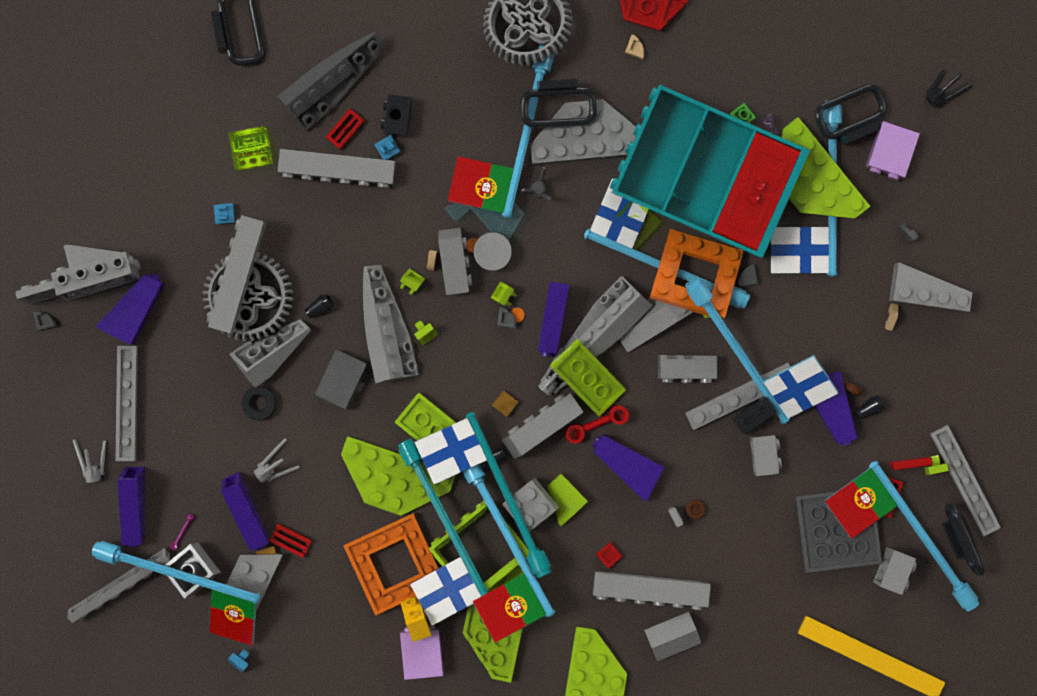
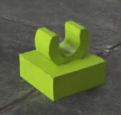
(412, 280)
(503, 293)
(425, 333)
(936, 467)

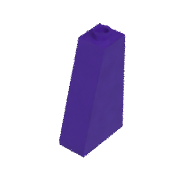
(132, 311)
(553, 318)
(836, 413)
(630, 466)
(132, 505)
(244, 511)

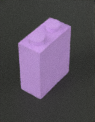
(892, 151)
(423, 656)

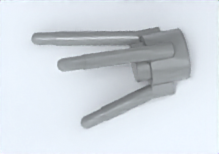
(548, 383)
(265, 472)
(91, 473)

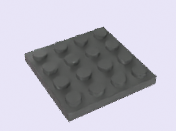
(825, 541)

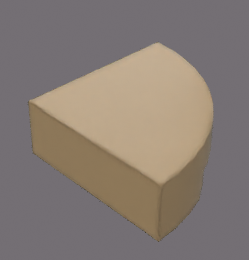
(635, 48)
(431, 260)
(893, 315)

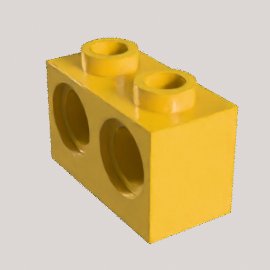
(415, 619)

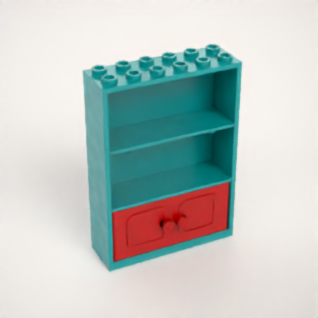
(709, 171)

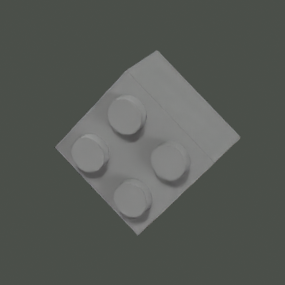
(533, 504)
(192, 561)
(895, 571)

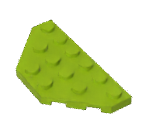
(821, 183)
(385, 479)
(497, 657)
(593, 667)

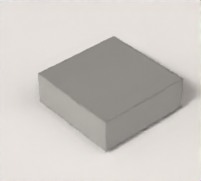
(675, 516)

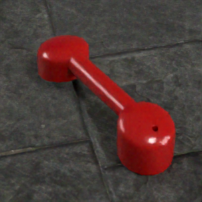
(575, 432)

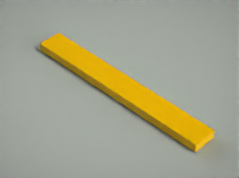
(871, 657)

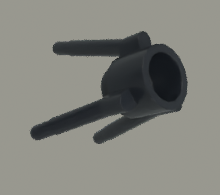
(936, 96)

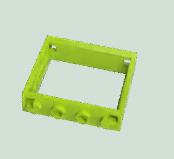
(467, 520)

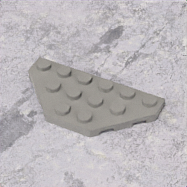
(602, 138)

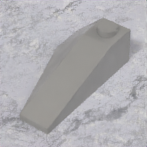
(653, 322)
(264, 357)

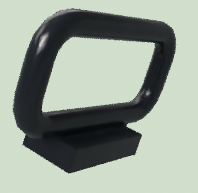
(223, 35)
(558, 88)
(857, 129)
(961, 540)

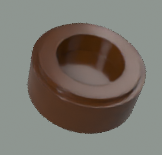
(852, 389)
(695, 509)

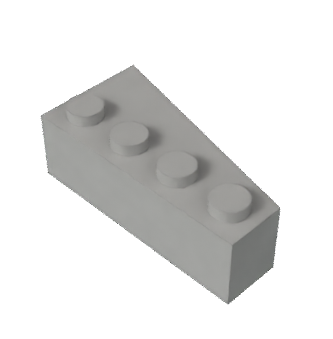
(924, 290)
(542, 426)

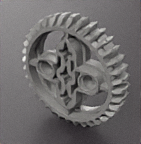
(527, 30)
(245, 331)

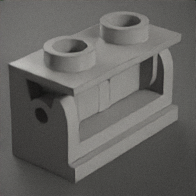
(765, 455)

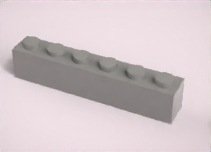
(336, 168)
(236, 274)
(651, 588)

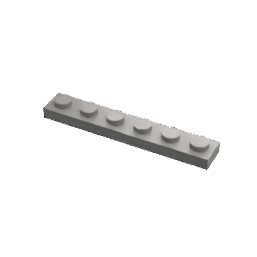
(728, 401)
(126, 403)
(965, 480)
(114, 588)

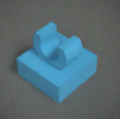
(387, 148)
(224, 213)
(239, 661)

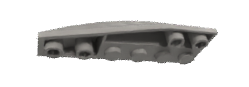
(610, 318)
(385, 330)

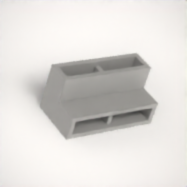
(673, 636)

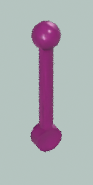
(174, 545)

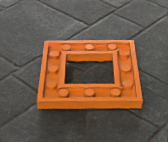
(682, 243)
(359, 555)

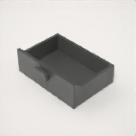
(342, 380)

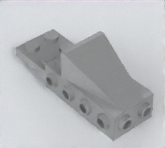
(88, 273)

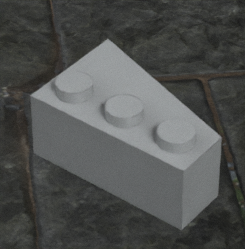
(454, 261)
(687, 368)

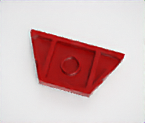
(650, 13)

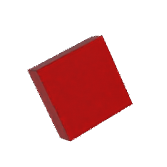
(609, 555)

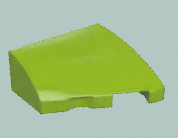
(566, 498)

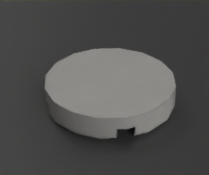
(492, 251)

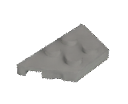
(254, 573)

